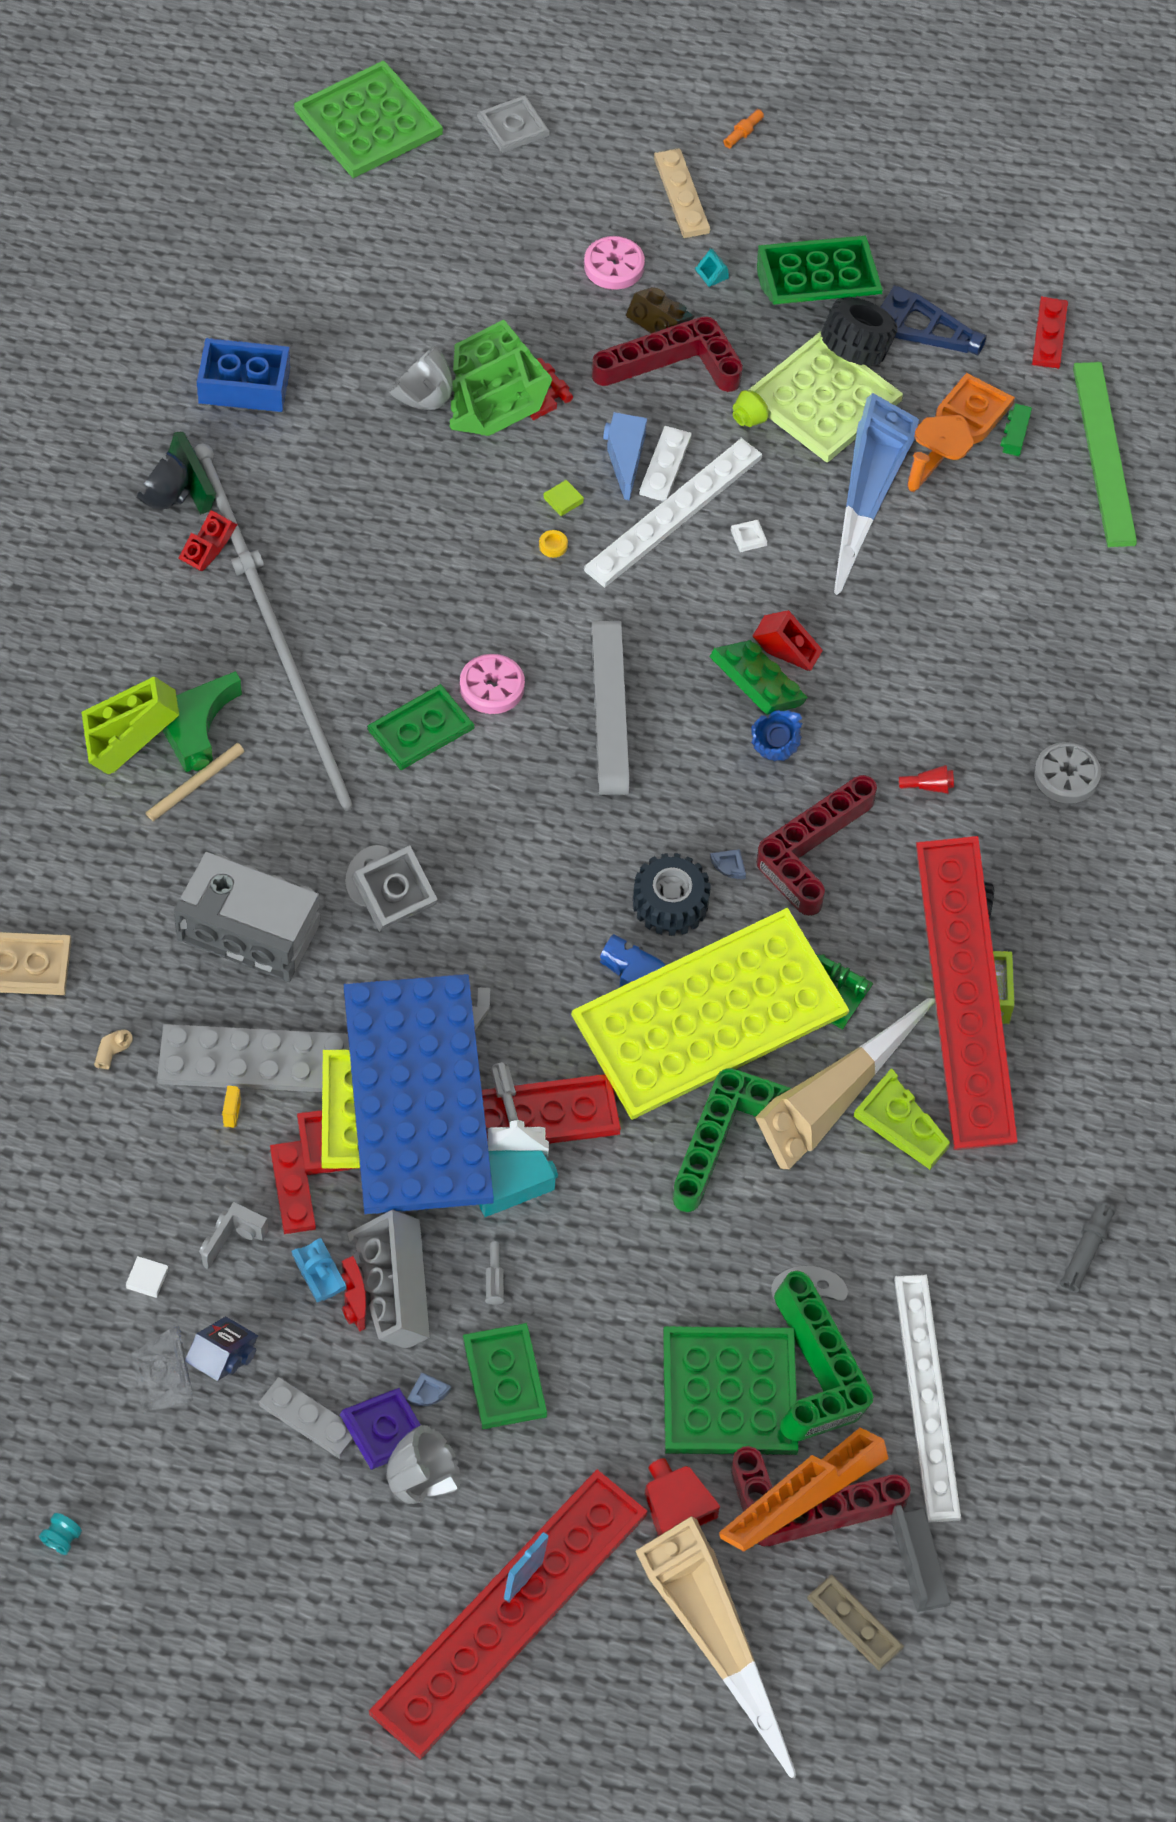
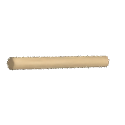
(194, 782)

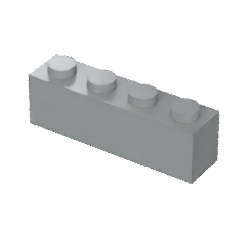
(394, 1277)

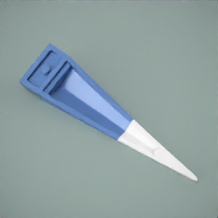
(879, 450)

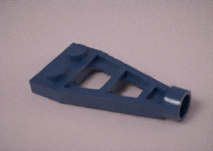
(902, 302)

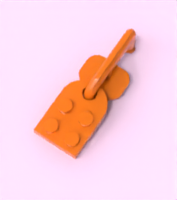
(959, 422)

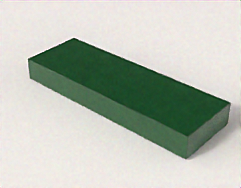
(199, 483)

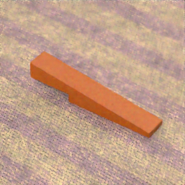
(806, 1488)

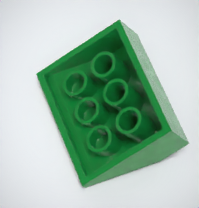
(817, 270)

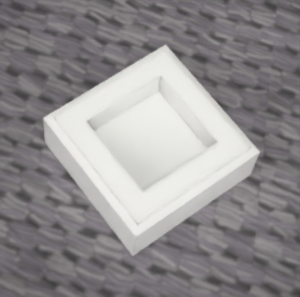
(748, 535)
(147, 1277)

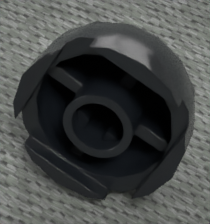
(166, 484)

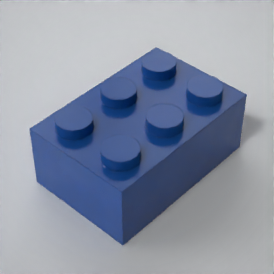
(243, 375)

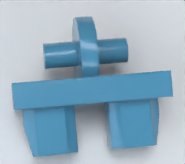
(319, 1270)

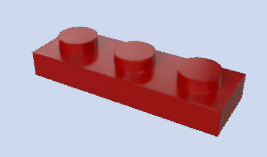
(1050, 332)
(292, 1187)

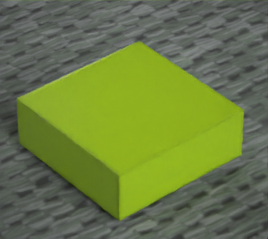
(563, 498)

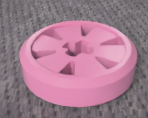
(606, 274)
(484, 696)

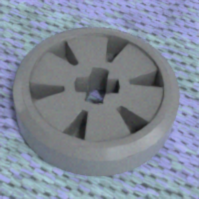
(1056, 783)

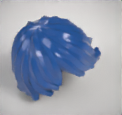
(777, 735)

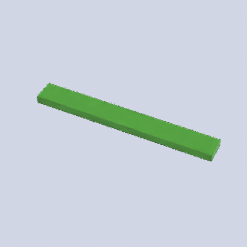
(1104, 455)

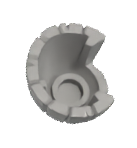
(426, 383)
(422, 1466)

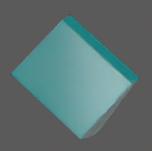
(712, 269)

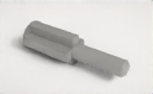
(504, 1088)
(494, 1277)

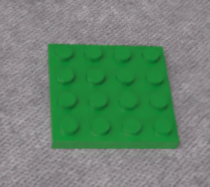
(728, 1389)

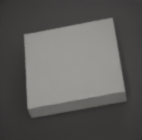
(513, 123)

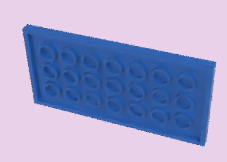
(417, 1094)

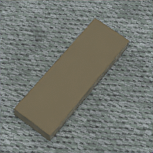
(855, 1622)

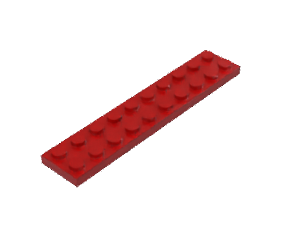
(966, 993)
(565, 1108)
(495, 1631)

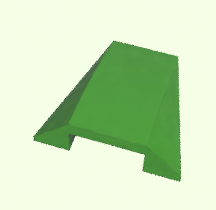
(495, 381)

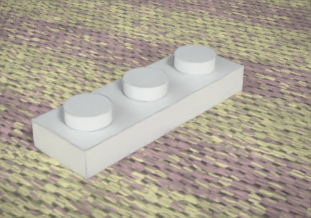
(665, 463)

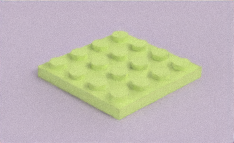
(821, 397)

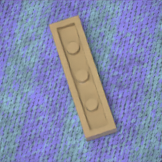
(682, 193)

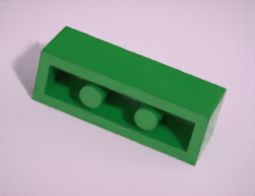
(1016, 429)

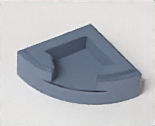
(729, 863)
(427, 1391)

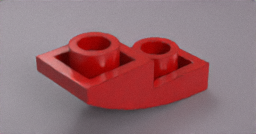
(212, 537)
(355, 1294)

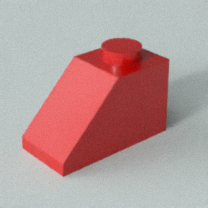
(787, 639)

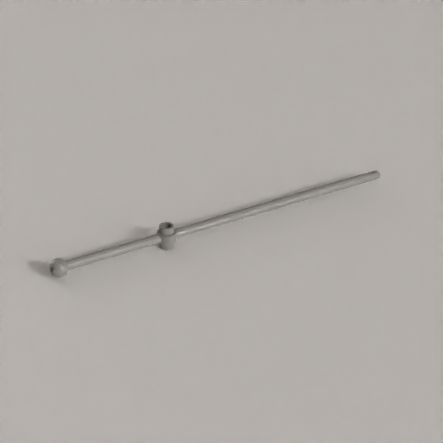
(247, 563)

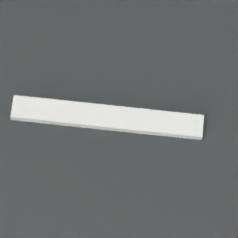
(927, 1399)

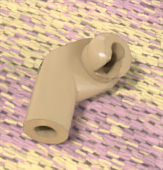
(112, 1045)

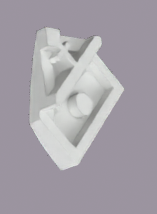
(518, 1138)

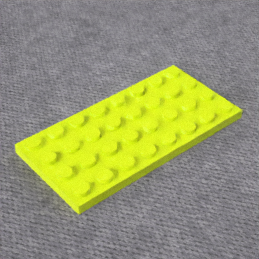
(709, 1013)

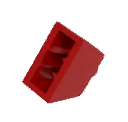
(677, 1496)

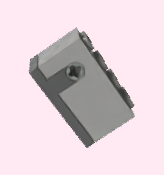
(247, 916)

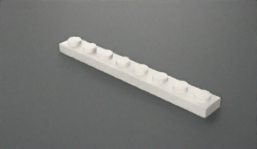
(672, 512)

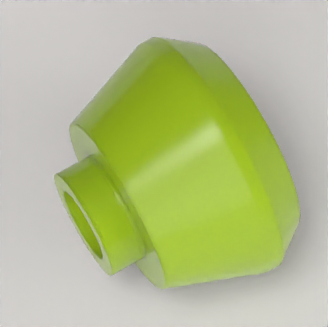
(750, 409)

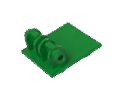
(849, 985)

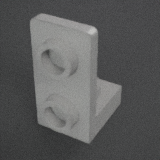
(247, 1224)

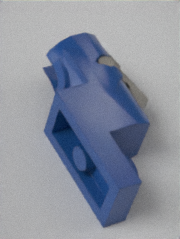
(629, 959)

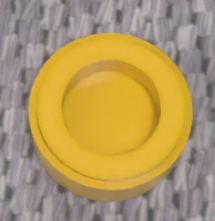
(553, 543)

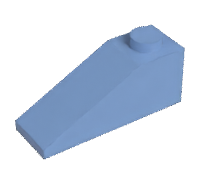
(624, 447)

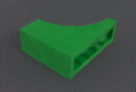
(196, 712)

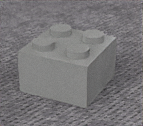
(394, 888)

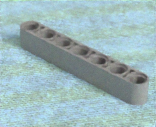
(610, 708)

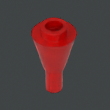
(934, 780)

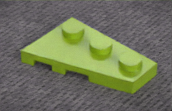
(899, 1119)

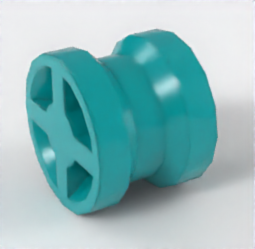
(60, 1533)

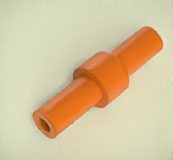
(743, 128)

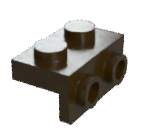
(656, 311)

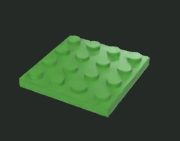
(368, 119)

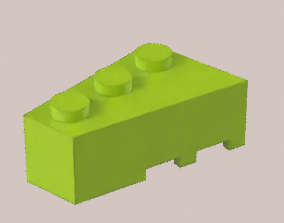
(127, 722)

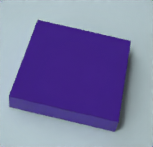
(379, 1425)

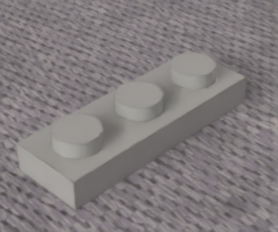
(307, 1417)

